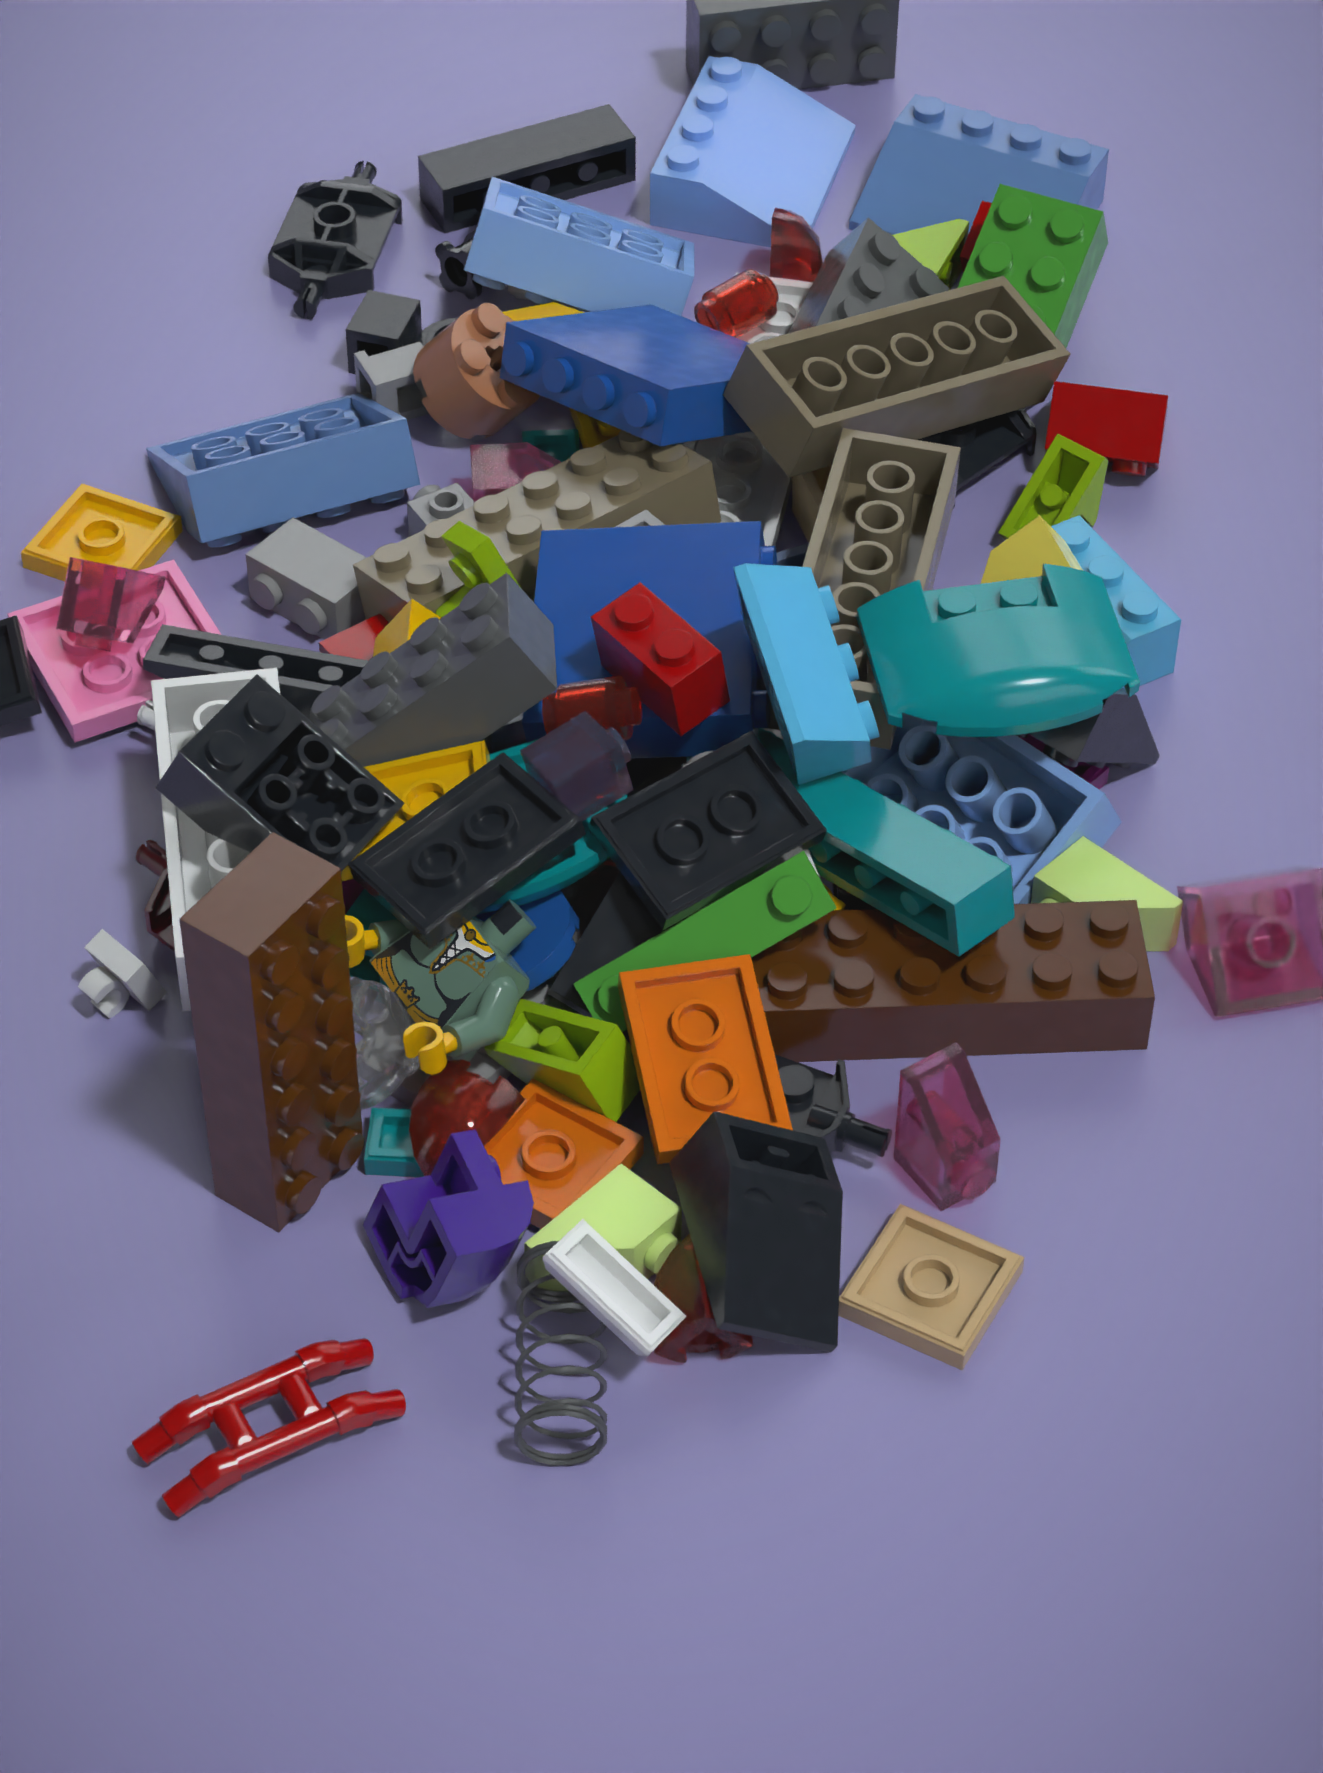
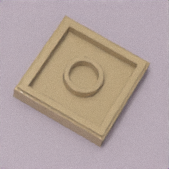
(930, 1286)

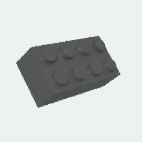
(797, 39)
(865, 275)
(448, 681)

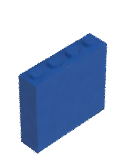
(630, 370)
(693, 576)

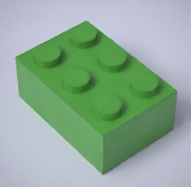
(1043, 250)

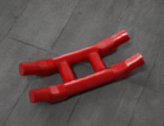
(245, 1449)

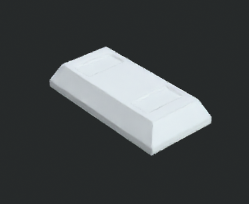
(612, 1289)

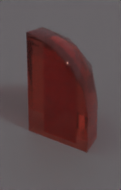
(794, 247)
(458, 1103)
(698, 1333)

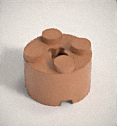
(463, 375)

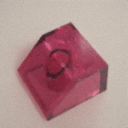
(1256, 938)

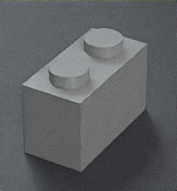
(306, 579)

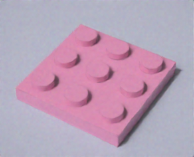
(97, 687)

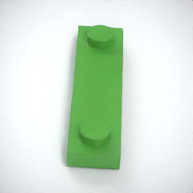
(732, 926)

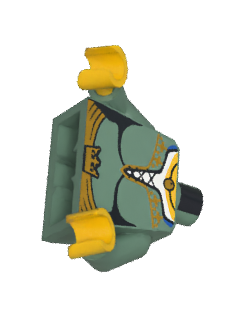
(457, 990)

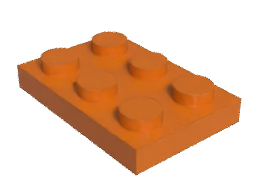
(700, 1048)

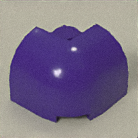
(450, 1229)

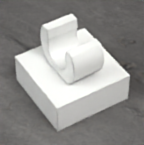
(118, 977)

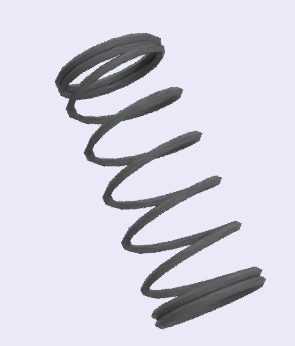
(563, 1406)

